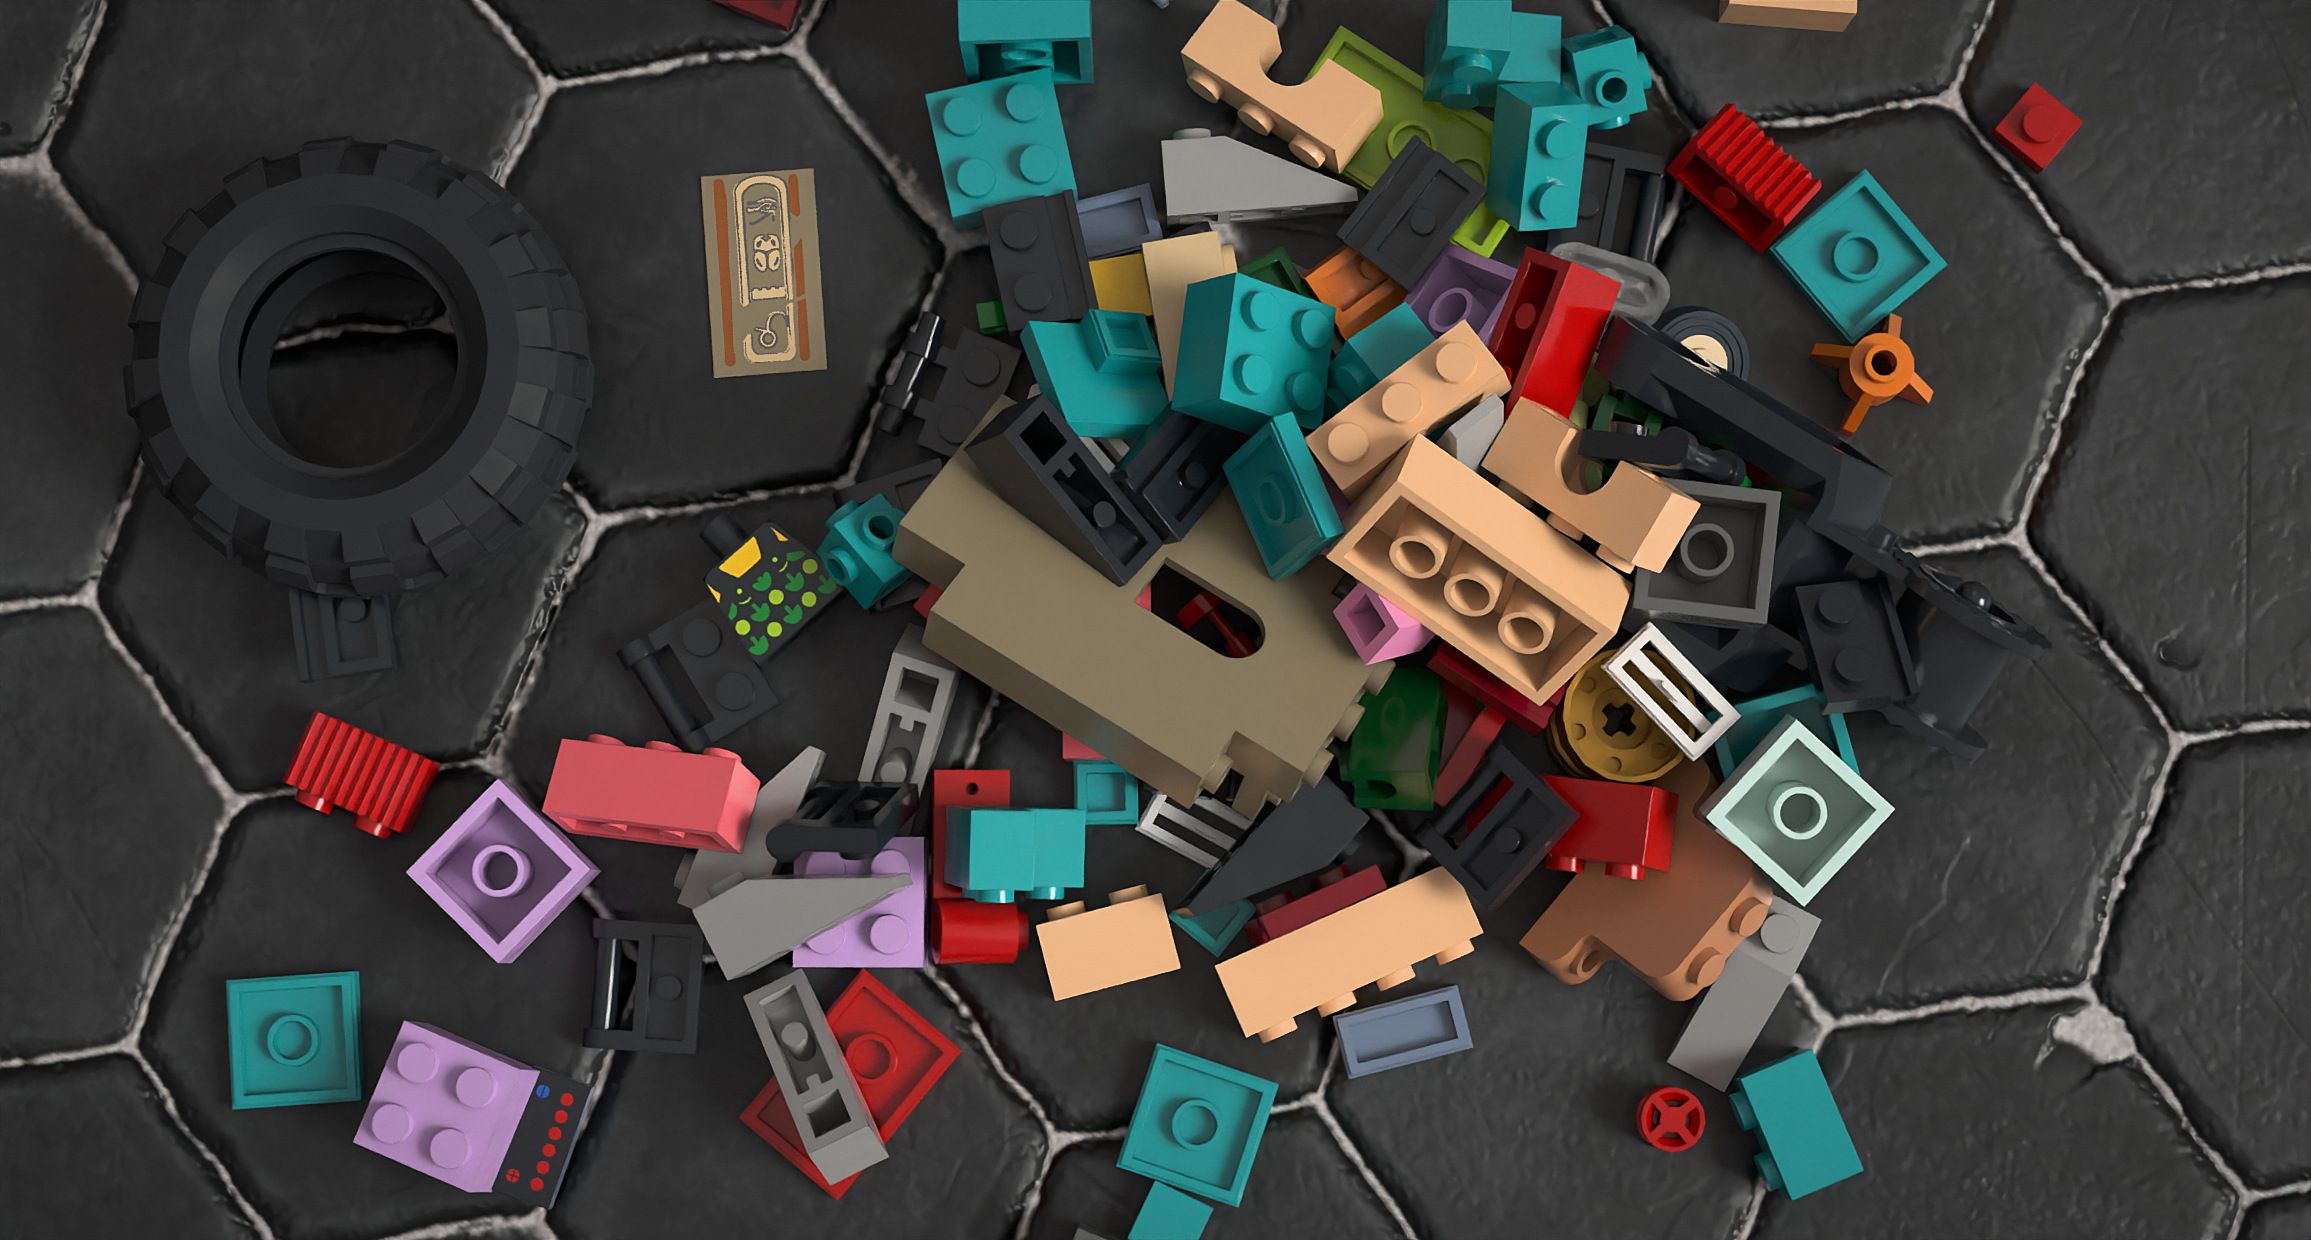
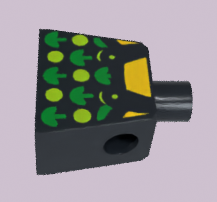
(767, 586)

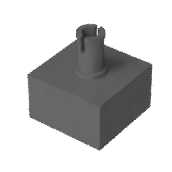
(1720, 564)

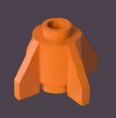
(1862, 382)

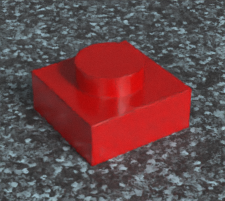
(2036, 128)

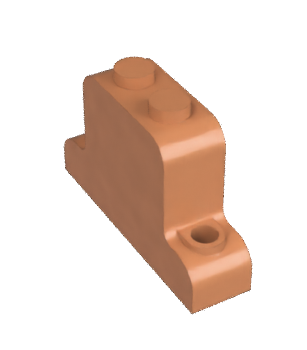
(1671, 925)

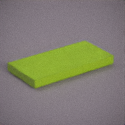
(1456, 134)

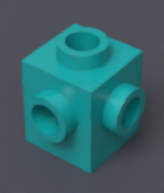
(1606, 74)
(861, 547)

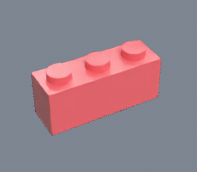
(652, 794)

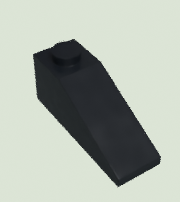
(1063, 488)
(1280, 846)

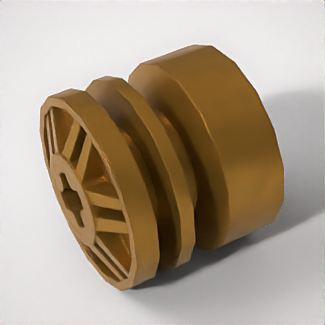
(1632, 757)

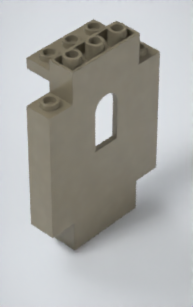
(1120, 677)

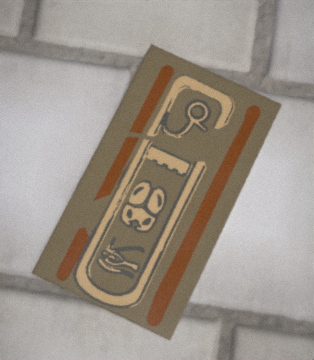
(763, 273)

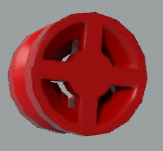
(1686, 1120)

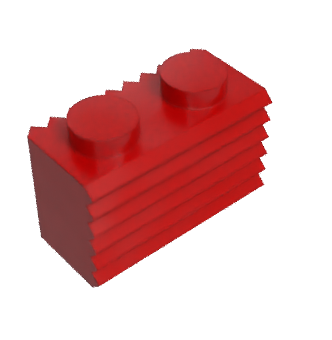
(1744, 177)
(361, 774)

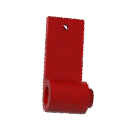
(960, 926)

